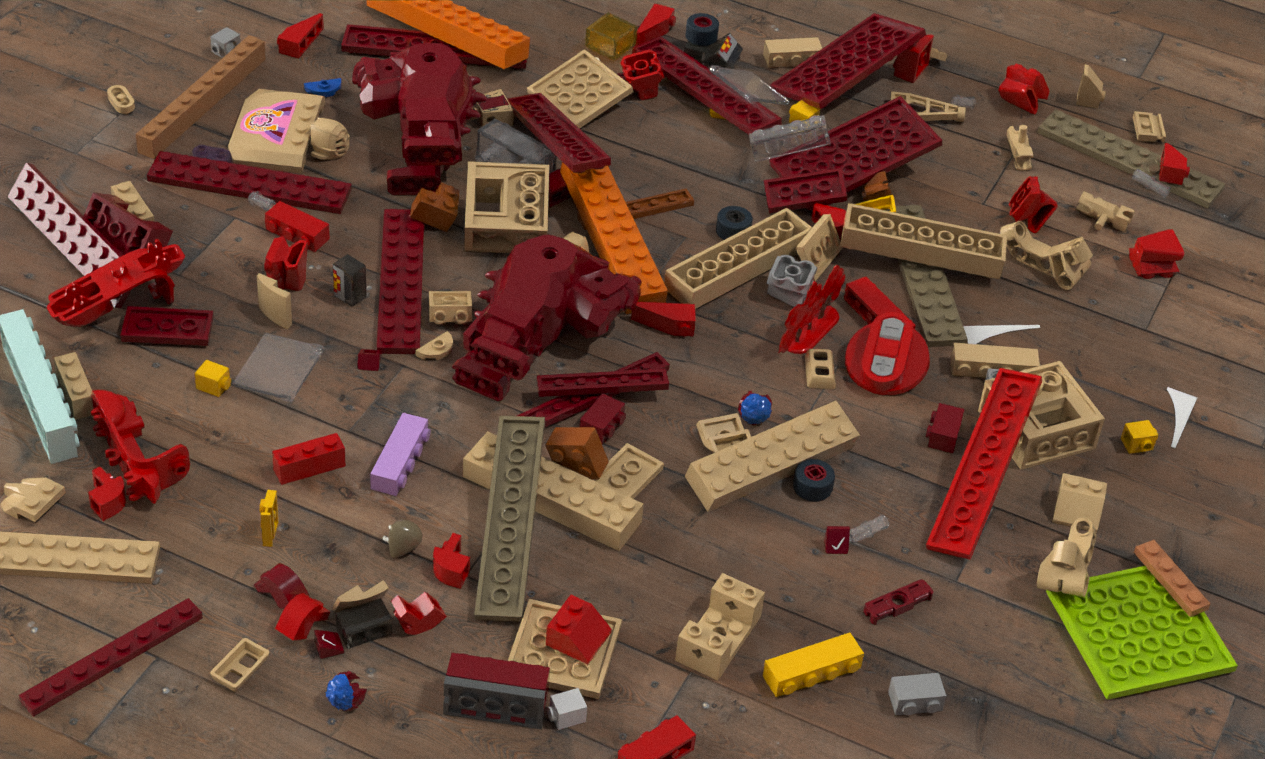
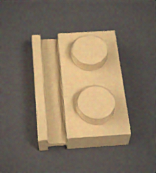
(1149, 127)

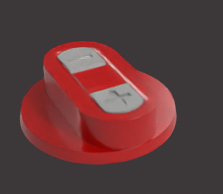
(887, 355)

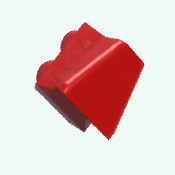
(646, 83)
(1024, 88)
(1032, 204)
(1156, 254)
(287, 263)

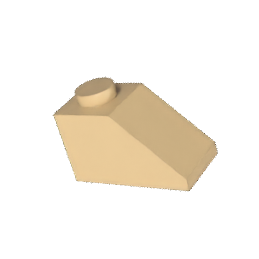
(1090, 89)

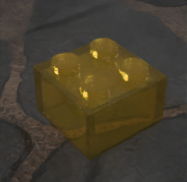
(611, 36)

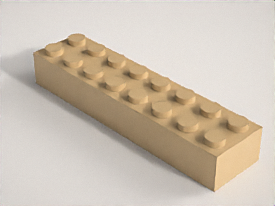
(924, 241)
(736, 259)
(770, 455)
(567, 497)

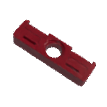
(909, 594)

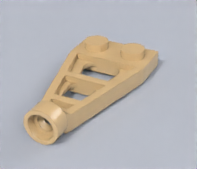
(951, 111)

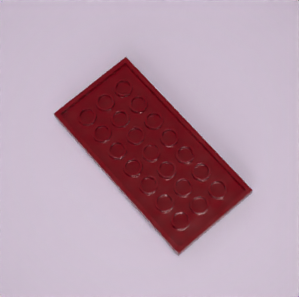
(848, 60)
(866, 145)

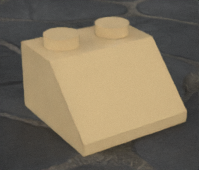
(1077, 499)

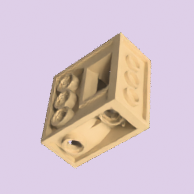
(510, 187)
(1060, 420)

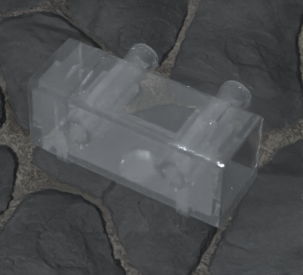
(503, 144)

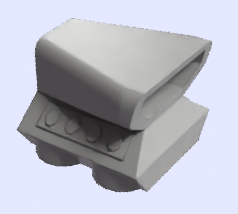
(790, 279)

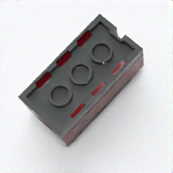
(496, 690)

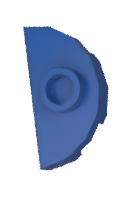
(324, 87)

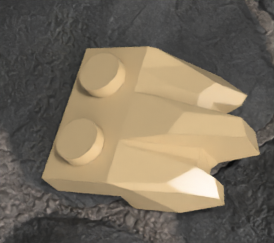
(722, 432)
(31, 497)

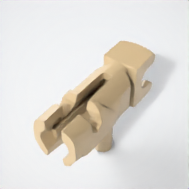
(1020, 147)
(1105, 212)

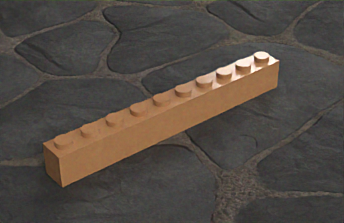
(200, 97)

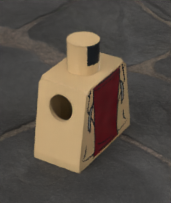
(495, 108)

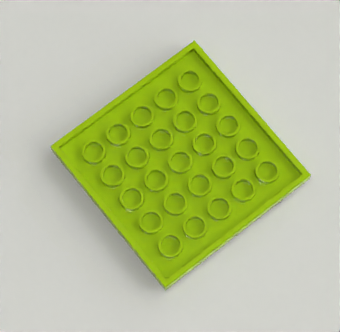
(1139, 635)

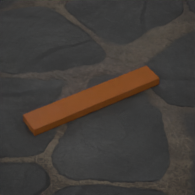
(656, 204)

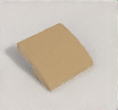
(274, 301)
(356, 597)

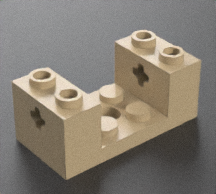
(732, 612)

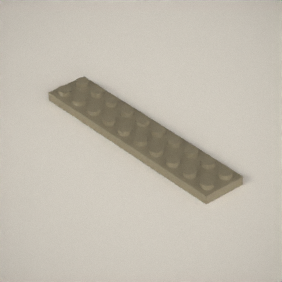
(1125, 155)
(931, 297)
(510, 519)

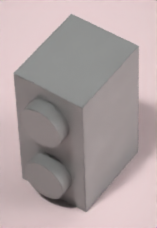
(917, 694)

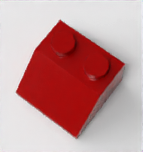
(914, 60)
(577, 630)

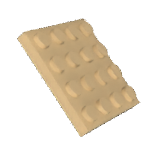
(582, 88)
(565, 671)

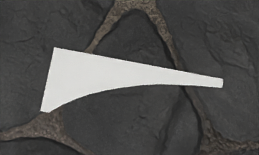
(978, 333)
(1183, 406)

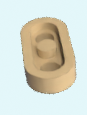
(121, 99)

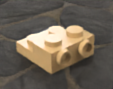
(450, 307)

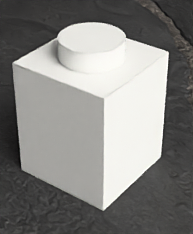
(567, 709)

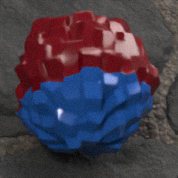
(755, 408)
(343, 693)

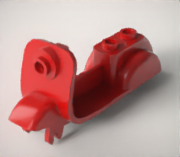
(92, 294)
(120, 427)

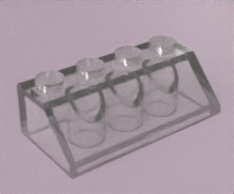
(789, 138)

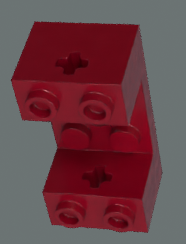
(110, 214)

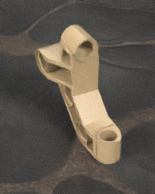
(1063, 262)
(1068, 562)

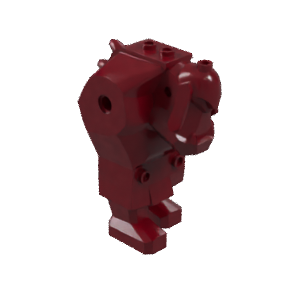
(434, 104)
(531, 301)

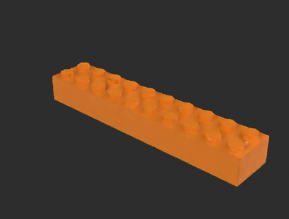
(460, 28)
(614, 229)

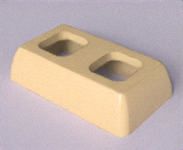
(811, 364)
(231, 663)

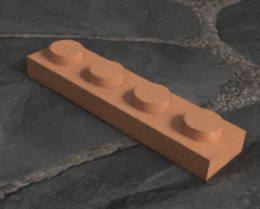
(1172, 578)

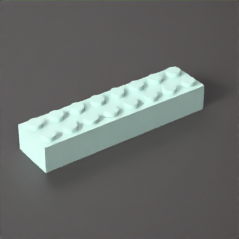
(39, 386)

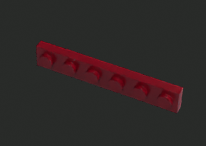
(602, 382)

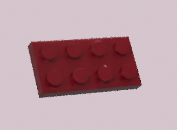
(805, 190)
(167, 326)

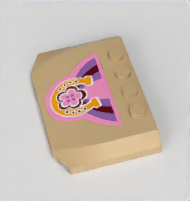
(275, 130)

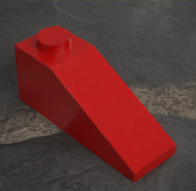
(656, 23)
(300, 36)
(666, 317)

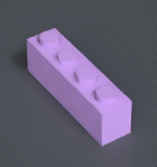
(399, 454)

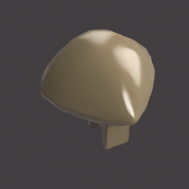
(403, 537)

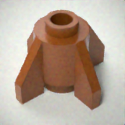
(875, 187)

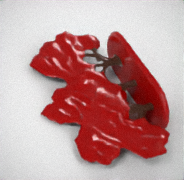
(814, 318)

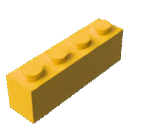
(813, 664)

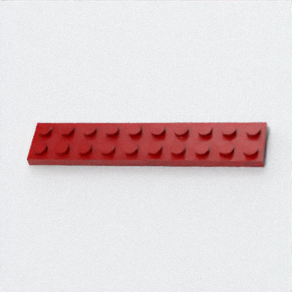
(984, 464)

